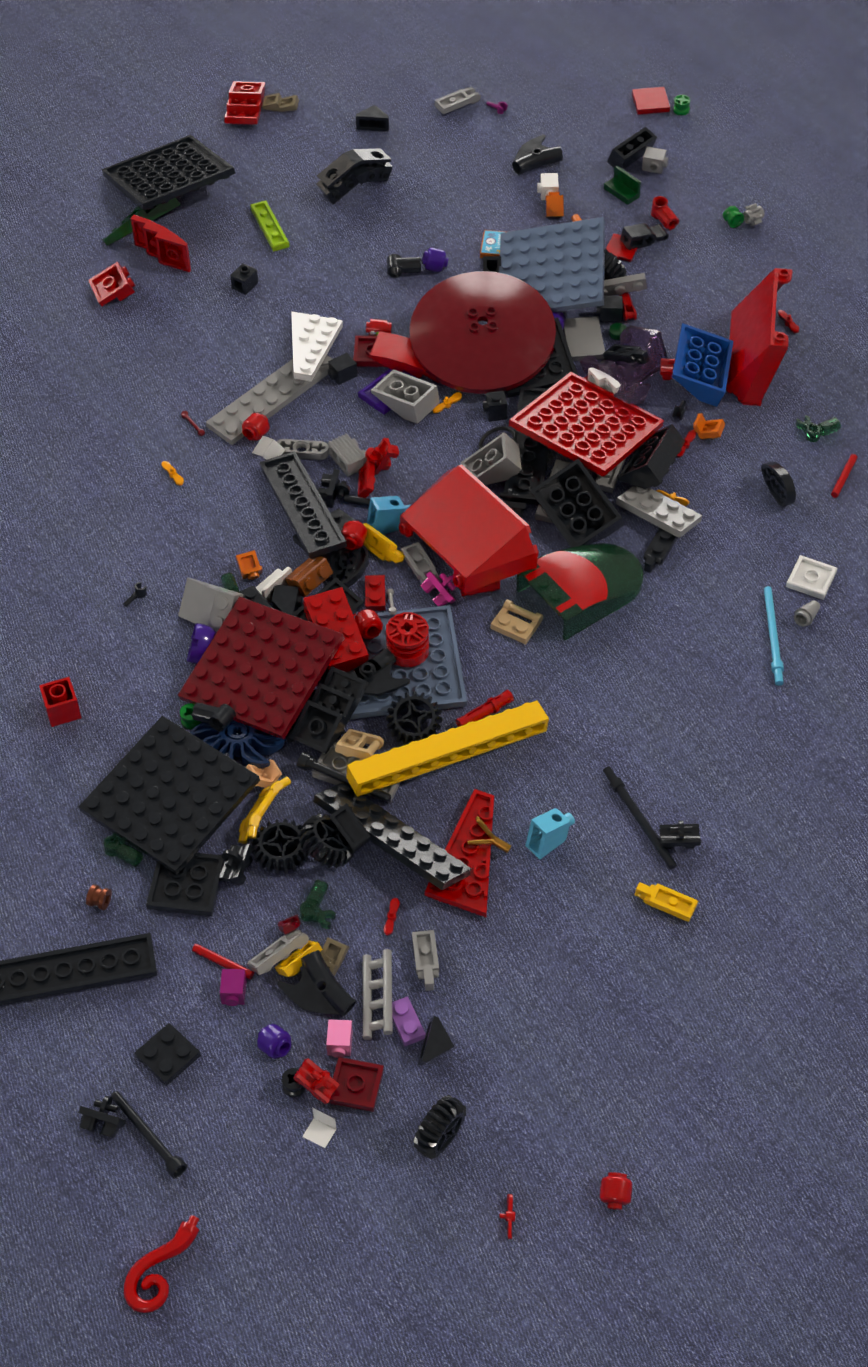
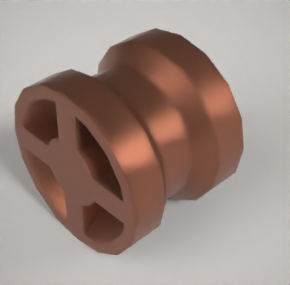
(98, 897)

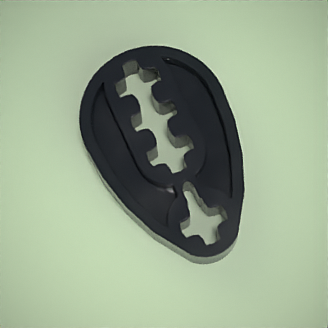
(779, 483)
(355, 569)

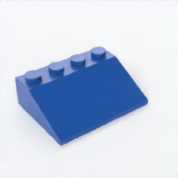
(702, 363)

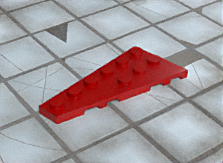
(472, 891)

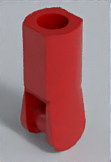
(628, 309)

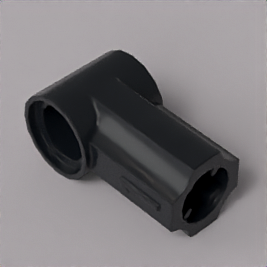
(397, 265)
(217, 717)

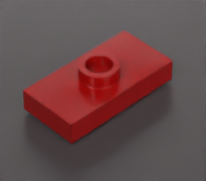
(366, 479)

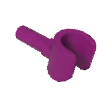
(501, 106)

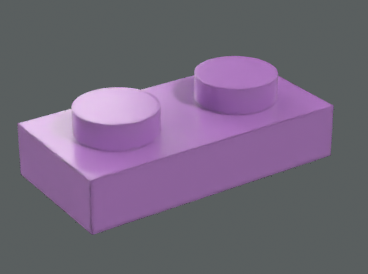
(407, 1022)

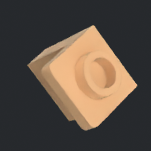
(267, 775)

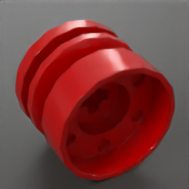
(408, 639)

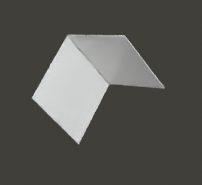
(268, 448)
(320, 1129)

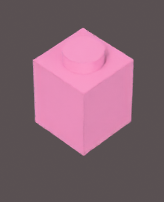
(339, 1038)

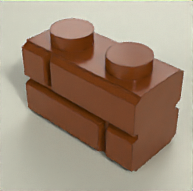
(309, 575)

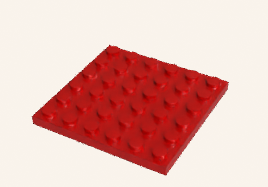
(586, 423)

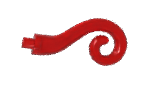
(179, 1243)

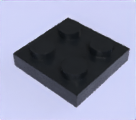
(167, 1054)

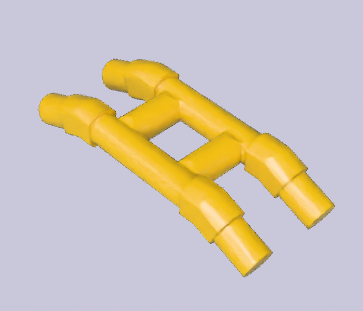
(250, 824)

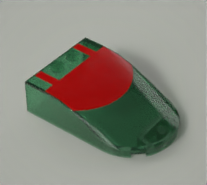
(585, 583)

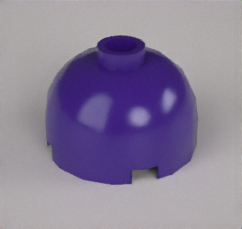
(201, 638)

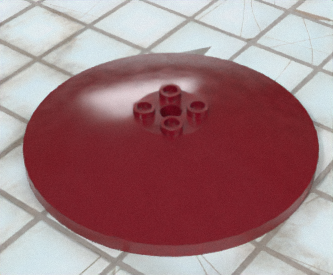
(479, 356)

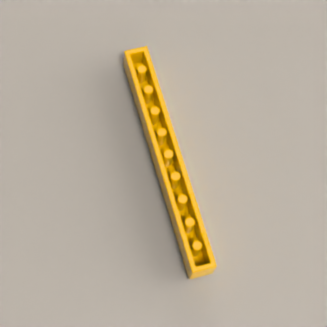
(446, 748)

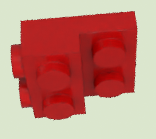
(112, 283)

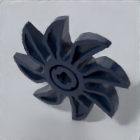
(241, 742)

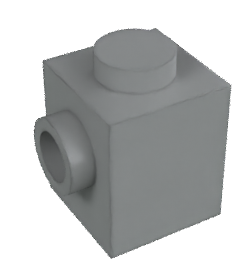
(654, 160)

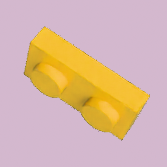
(292, 964)

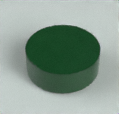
(616, 330)

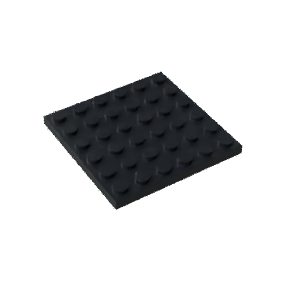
(168, 172)
(169, 794)

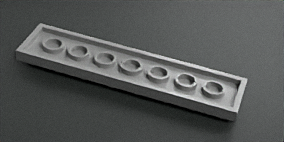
(264, 398)

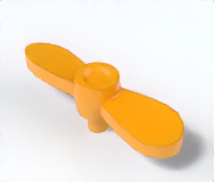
(447, 402)
(173, 473)
(683, 501)

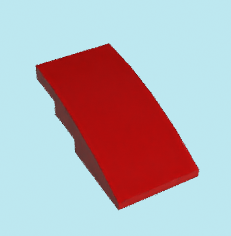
(244, 102)
(161, 243)
(396, 354)

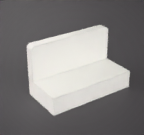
(278, 577)

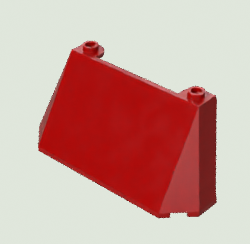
(756, 344)
(471, 530)

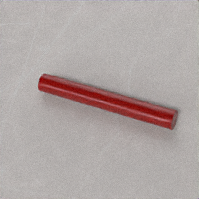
(844, 475)
(198, 949)

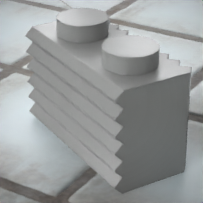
(347, 454)

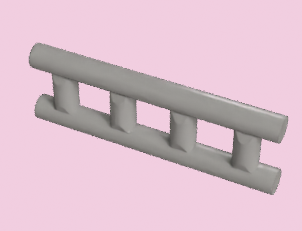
(385, 1003)

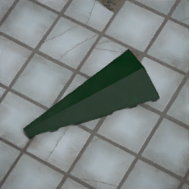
(126, 227)

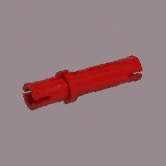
(492, 705)

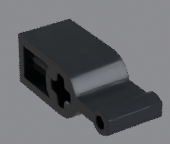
(642, 235)

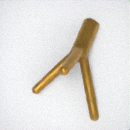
(494, 839)

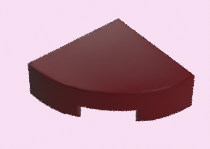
(289, 924)

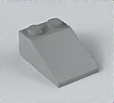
(407, 395)
(495, 460)
(206, 603)

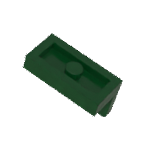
(623, 186)

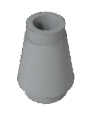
(805, 615)

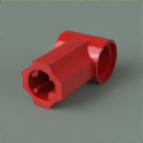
(661, 211)

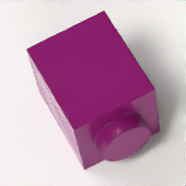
(233, 987)

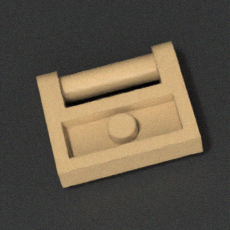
(513, 626)
(353, 741)

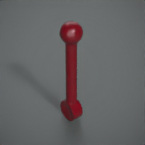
(185, 415)

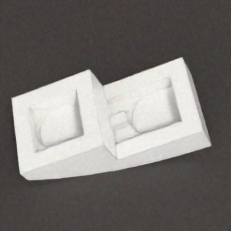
(603, 380)

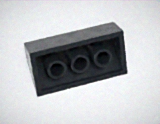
(653, 459)

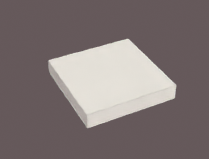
(811, 577)

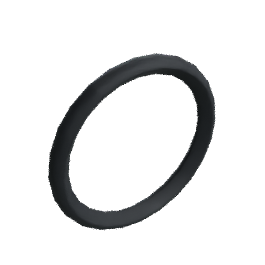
(494, 430)

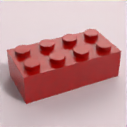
(334, 612)

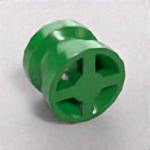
(681, 105)
(733, 216)
(186, 718)

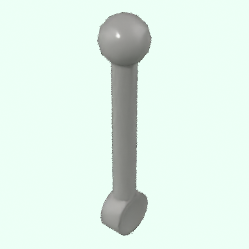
(392, 610)

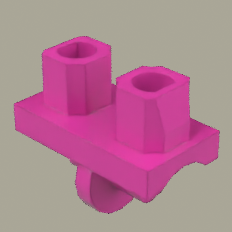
(432, 582)

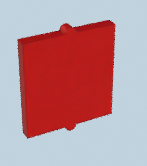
(619, 249)

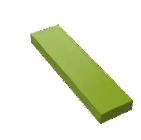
(269, 225)

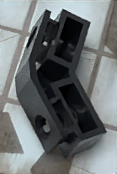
(351, 169)

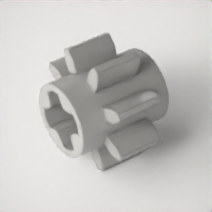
(753, 214)

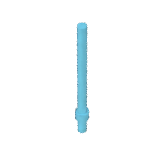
(777, 665)

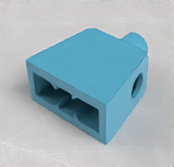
(548, 832)

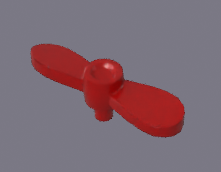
(788, 321)
(689, 438)
(391, 916)
(509, 1215)

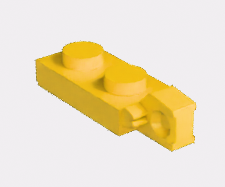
(382, 546)
(667, 900)

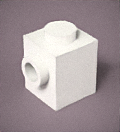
(547, 184)

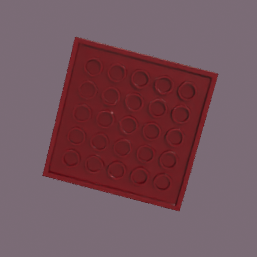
(262, 666)

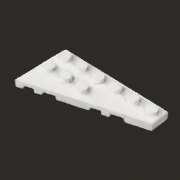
(311, 342)

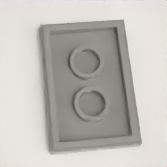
(584, 337)

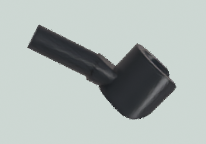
(679, 410)
(139, 592)

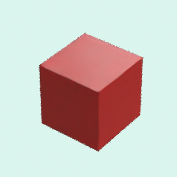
(60, 701)

